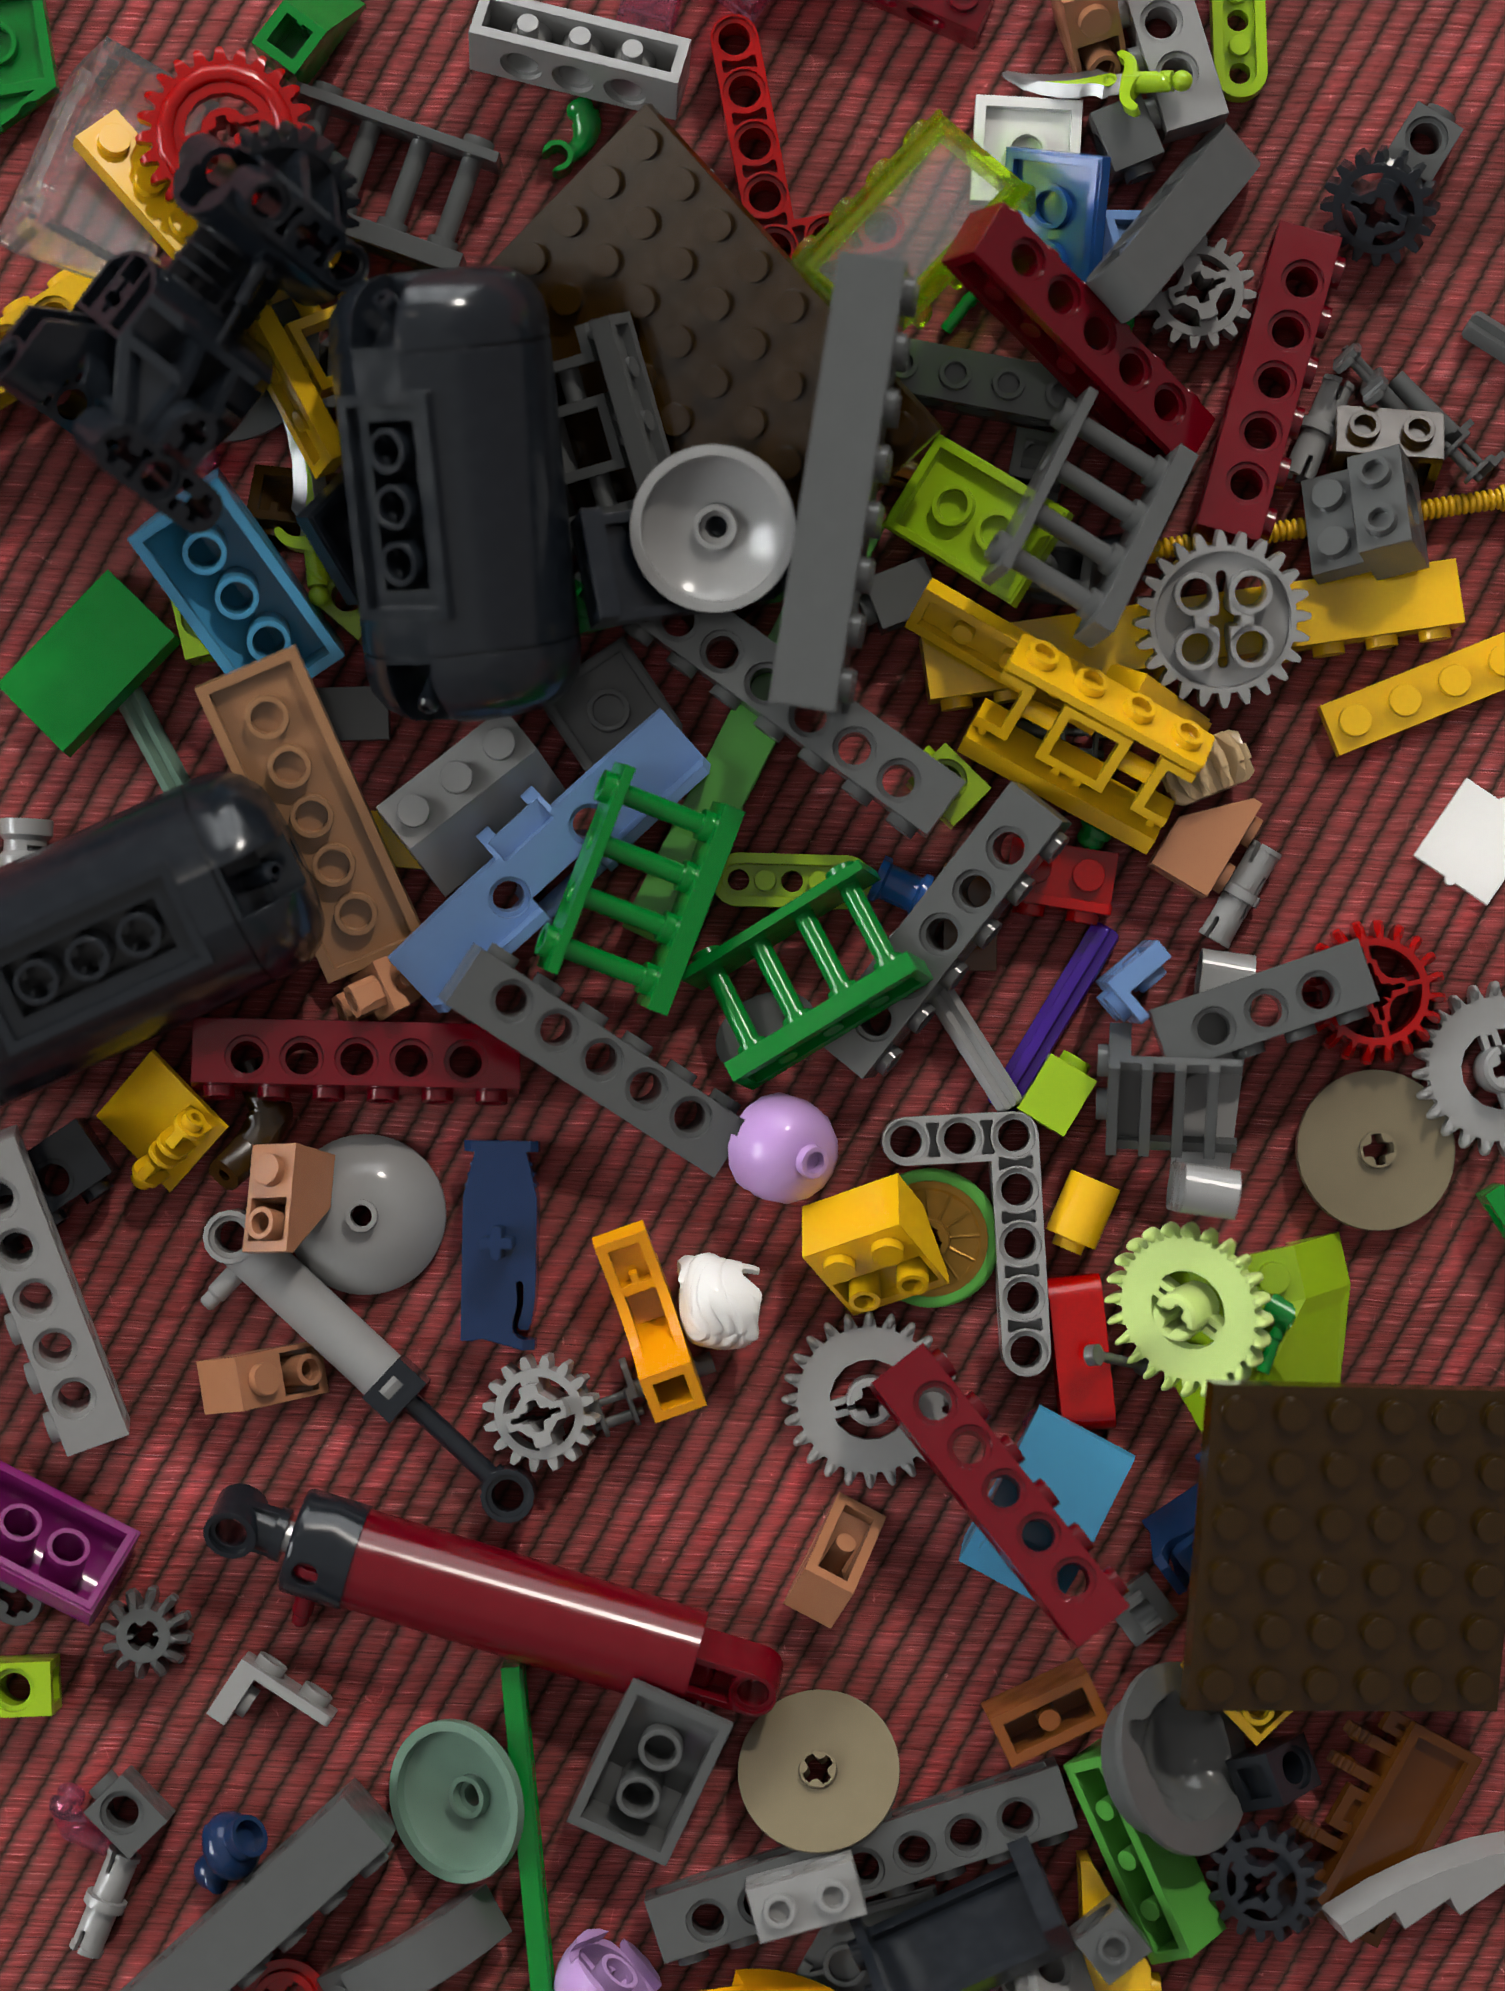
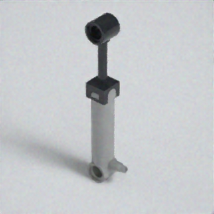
(356, 1351)

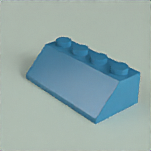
(235, 587)

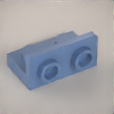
(1135, 972)

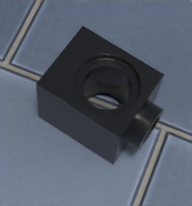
(1273, 1772)

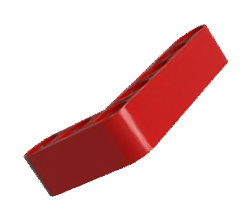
(756, 123)

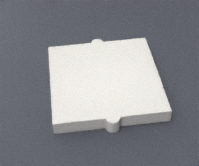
(1468, 842)

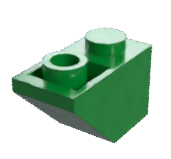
(305, 35)

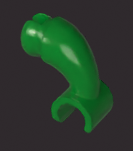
(586, 132)

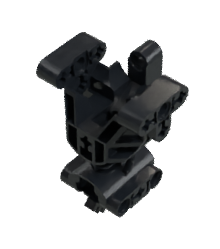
(171, 344)

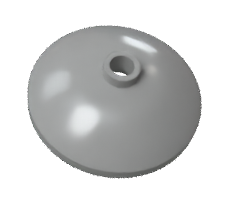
(673, 534)
(404, 1224)

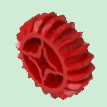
(1379, 1016)

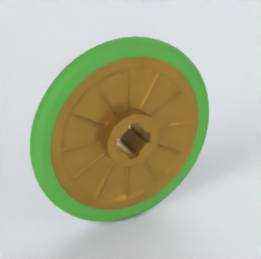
(964, 1228)

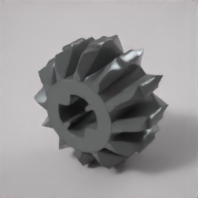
(154, 1651)

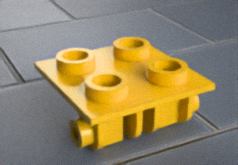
(161, 1123)

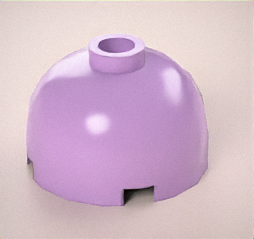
(783, 1149)
(602, 1966)

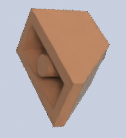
(835, 1560)

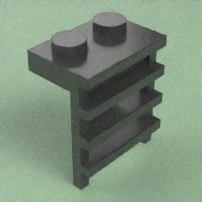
(1128, 1098)

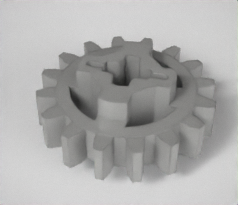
(1203, 314)
(548, 1432)

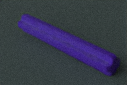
(1060, 1006)

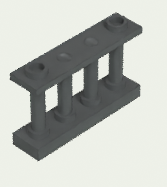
(389, 234)
(1140, 519)

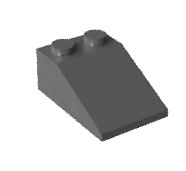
(648, 1771)

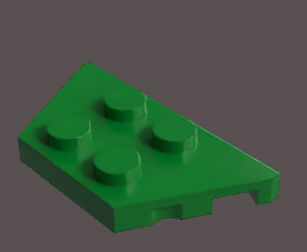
(26, 60)

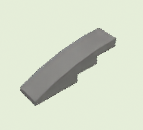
(1451, 1874)

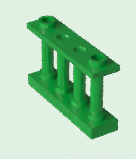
(692, 879)
(849, 1000)

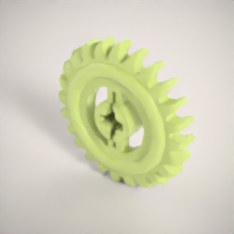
(1165, 1313)

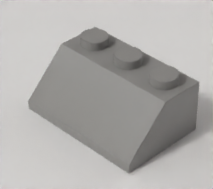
(462, 794)

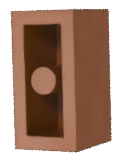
(1045, 1712)

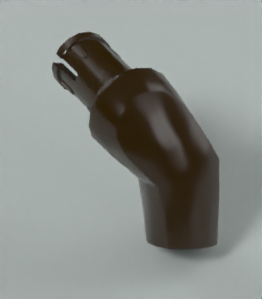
(263, 1124)

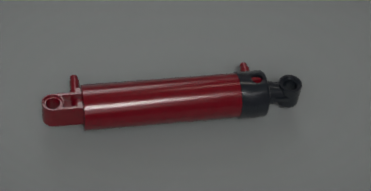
(492, 1599)

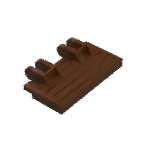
(1400, 1814)

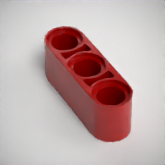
(1079, 1320)

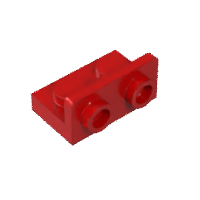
(1074, 882)

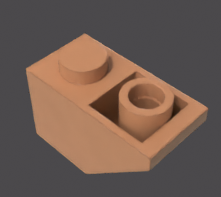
(1090, 34)
(1201, 843)
(286, 1196)
(261, 1377)

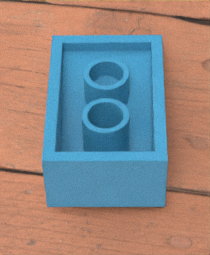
(1078, 1469)

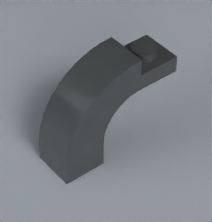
(428, 1951)

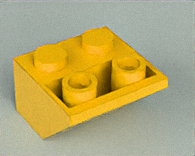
(872, 1245)

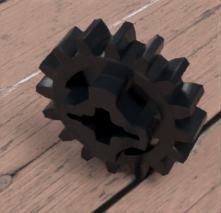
(1399, 211)
(1243, 1865)

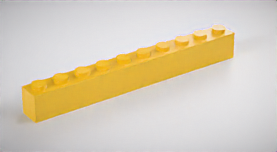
(1341, 611)

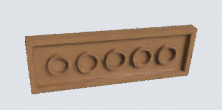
(284, 741)

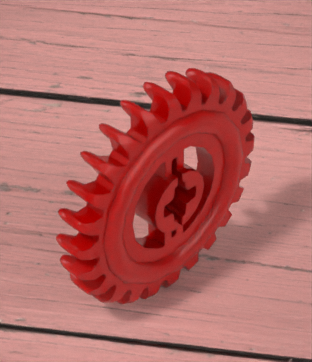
(198, 85)

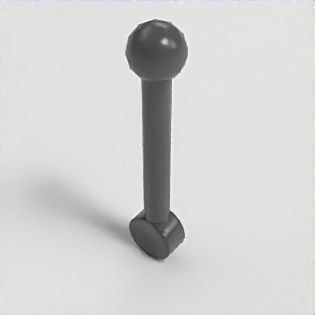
(1095, 1356)

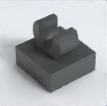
(1147, 1611)

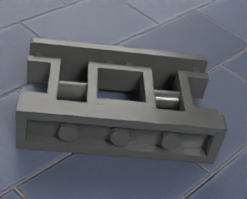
(626, 411)

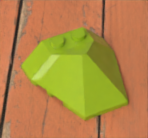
(1317, 1283)

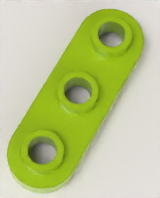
(1241, 48)
(766, 873)

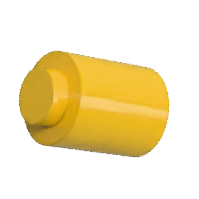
(1081, 1212)

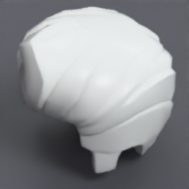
(718, 1302)

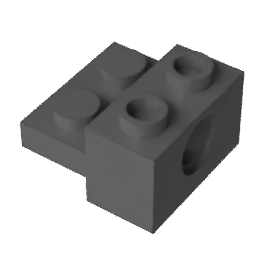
(1366, 518)

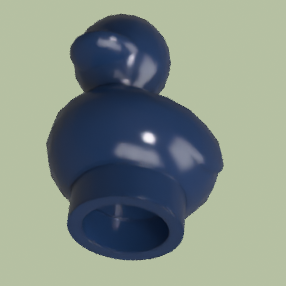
(230, 1850)

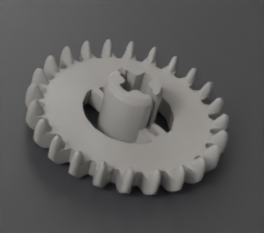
(1444, 1075)
(818, 1412)

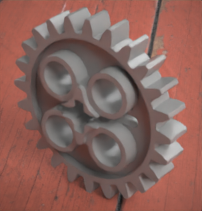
(1271, 615)

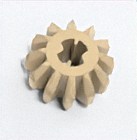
(1224, 768)

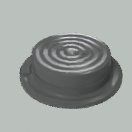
(1170, 1765)

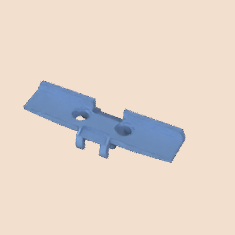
(536, 850)

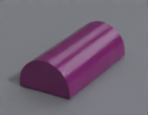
(59, 1546)

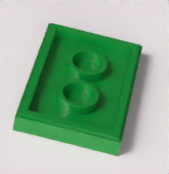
(89, 663)

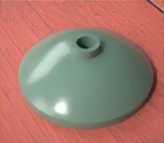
(456, 1801)

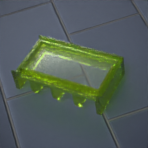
(915, 209)

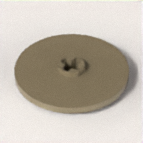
(1352, 1185)
(813, 1814)

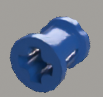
(899, 886)

